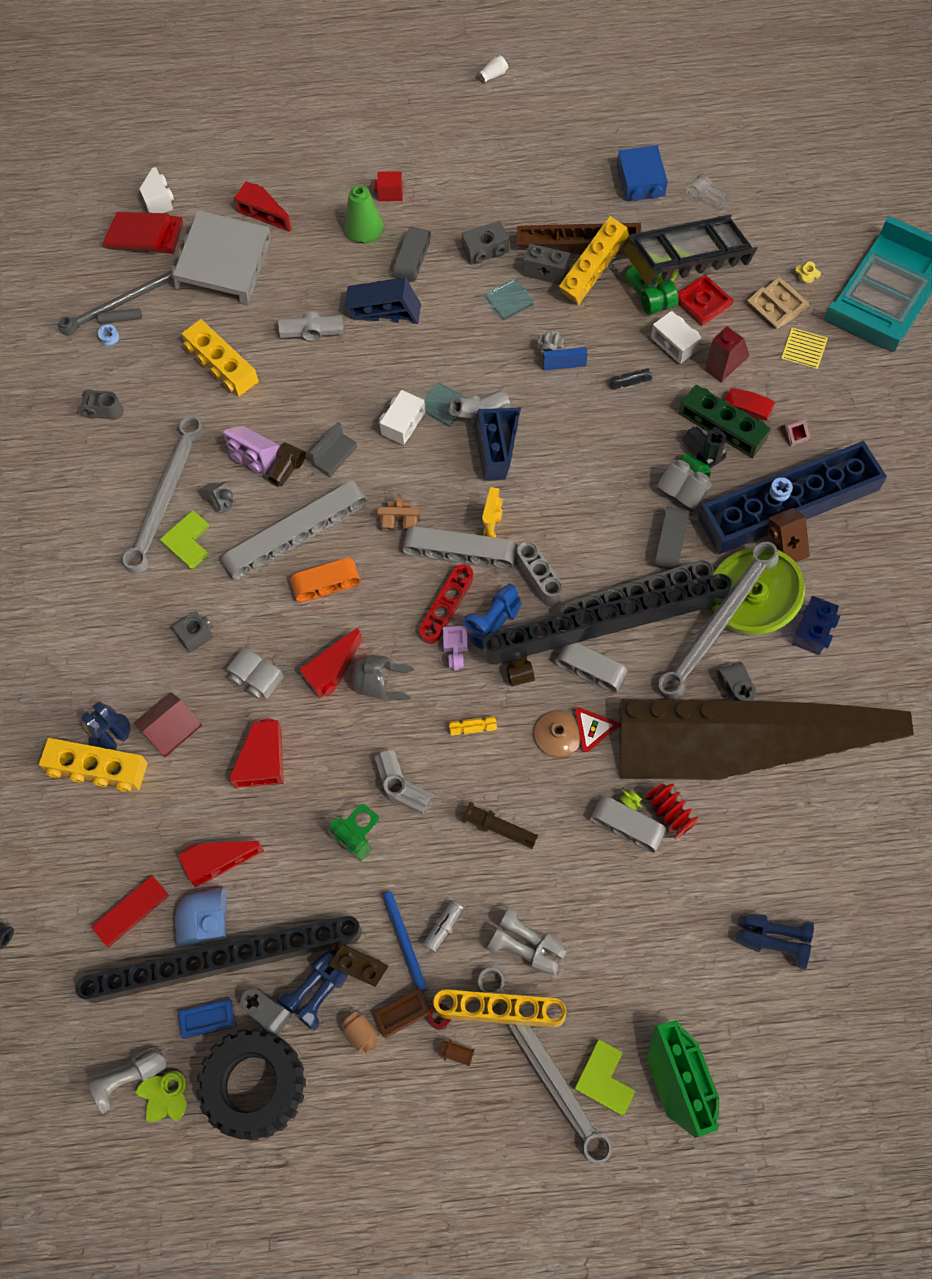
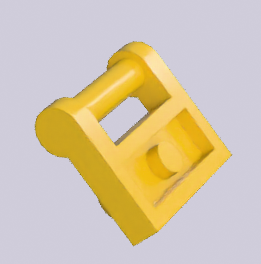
(492, 512)

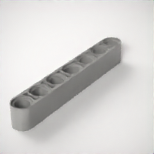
(294, 530)

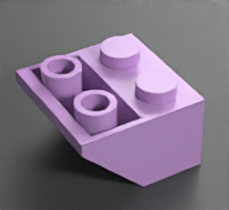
(251, 448)

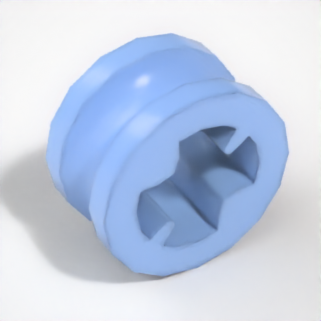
(108, 329)
(781, 483)

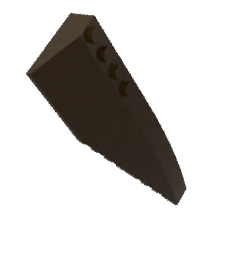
(742, 736)

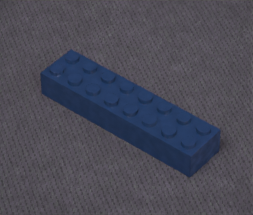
(816, 489)

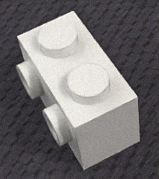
(676, 337)
(402, 417)

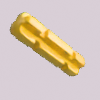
(472, 725)

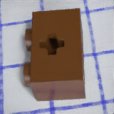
(790, 534)

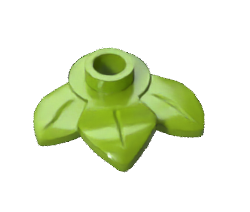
(163, 1100)

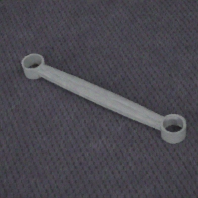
(163, 495)
(719, 620)
(550, 1075)

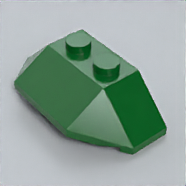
(683, 1079)

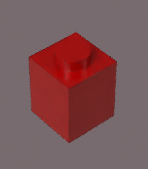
(389, 186)

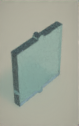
(509, 299)
(438, 404)

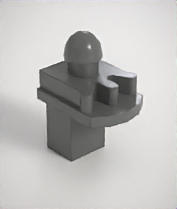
(219, 495)

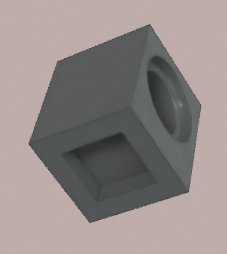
(194, 640)

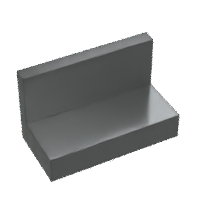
(332, 451)

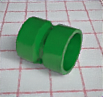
(659, 298)

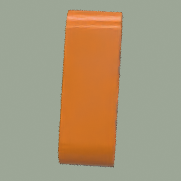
(325, 580)

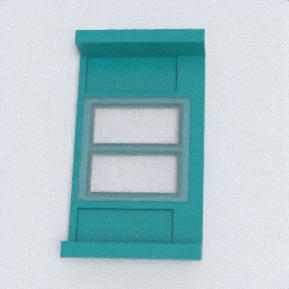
(887, 286)

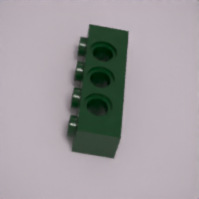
(736, 420)

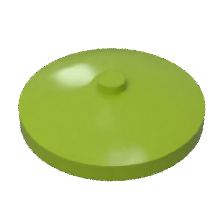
(773, 598)

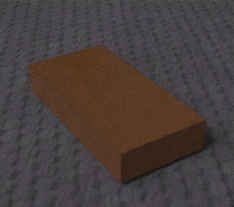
(402, 1013)

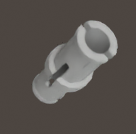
(443, 926)

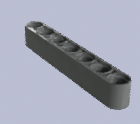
(664, 579)

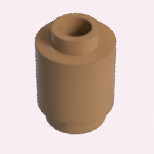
(360, 1033)

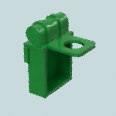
(352, 835)

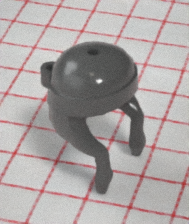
(369, 680)

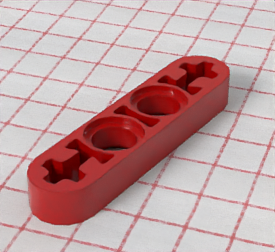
(448, 604)

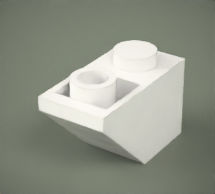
(155, 194)

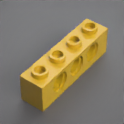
(594, 260)
(219, 358)
(59, 752)

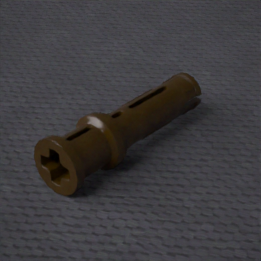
(488, 821)

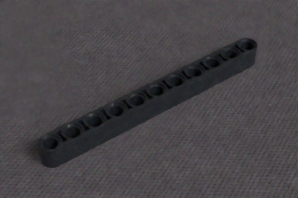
(688, 598)
(207, 956)

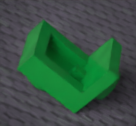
(635, 279)

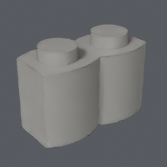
(685, 484)
(254, 673)

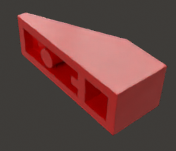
(259, 204)
(329, 667)
(210, 860)

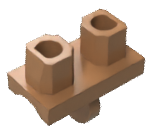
(398, 511)

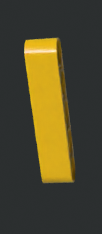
(511, 1016)

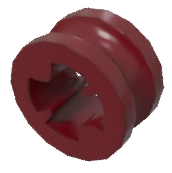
(444, 1023)

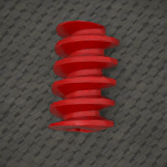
(671, 809)

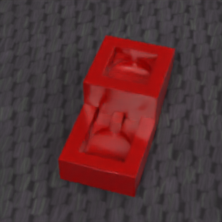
(752, 403)

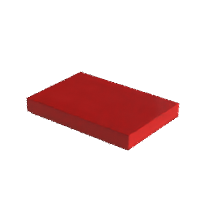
(137, 230)

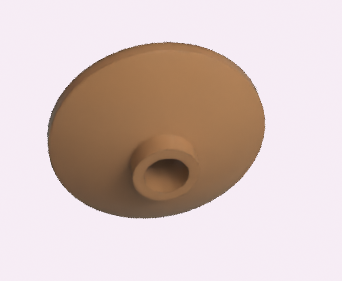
(557, 744)

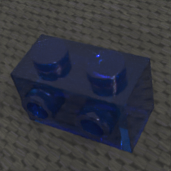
(816, 625)

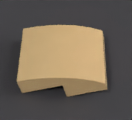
(778, 302)

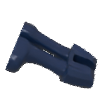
(101, 720)
(760, 940)
(308, 1013)

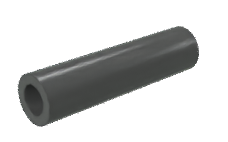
(122, 315)

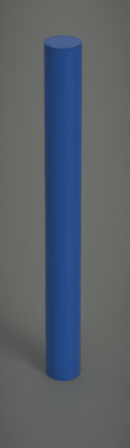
(404, 941)

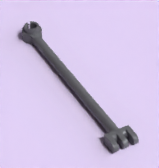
(69, 326)

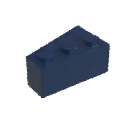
(383, 299)
(495, 440)

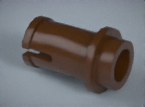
(456, 1052)

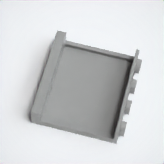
(222, 255)

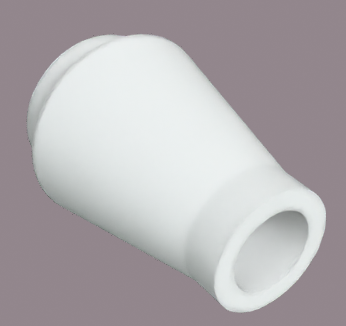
(493, 69)

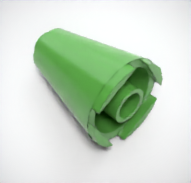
(362, 217)

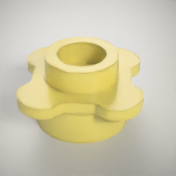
(807, 272)

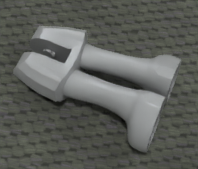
(535, 956)
(143, 1066)

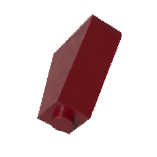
(726, 354)

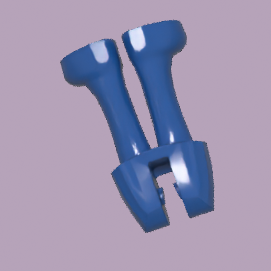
(504, 606)

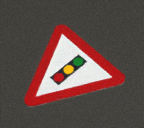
(593, 728)

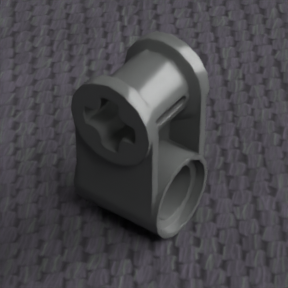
(100, 405)
(736, 681)
(268, 1013)

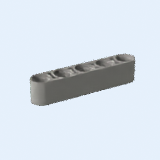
(459, 547)

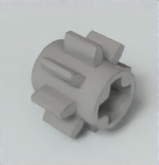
(549, 342)

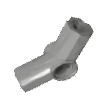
(468, 408)
(391, 774)

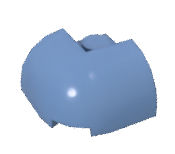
(201, 917)

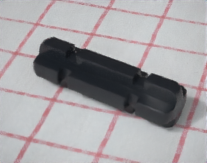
(631, 378)

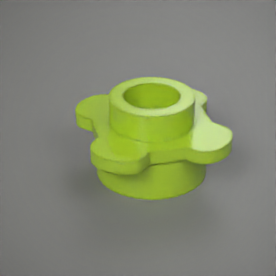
(631, 799)

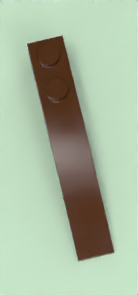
(565, 238)

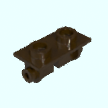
(358, 964)

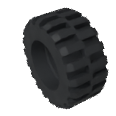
(215, 1077)

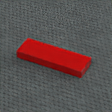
(130, 911)

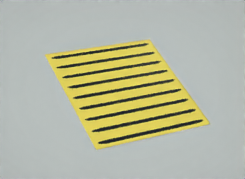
(804, 348)

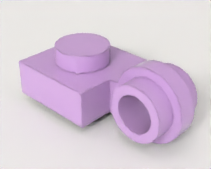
(454, 641)

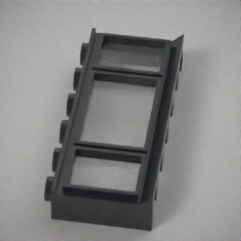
(688, 246)

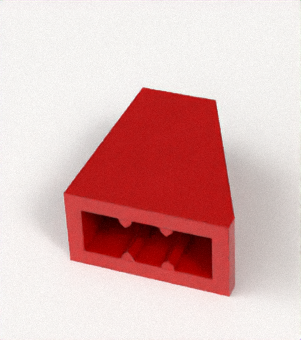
(261, 757)

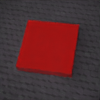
(704, 300)

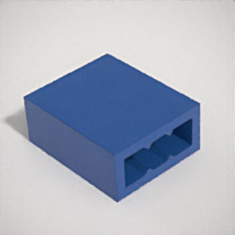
(642, 173)

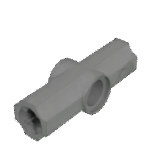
(311, 326)

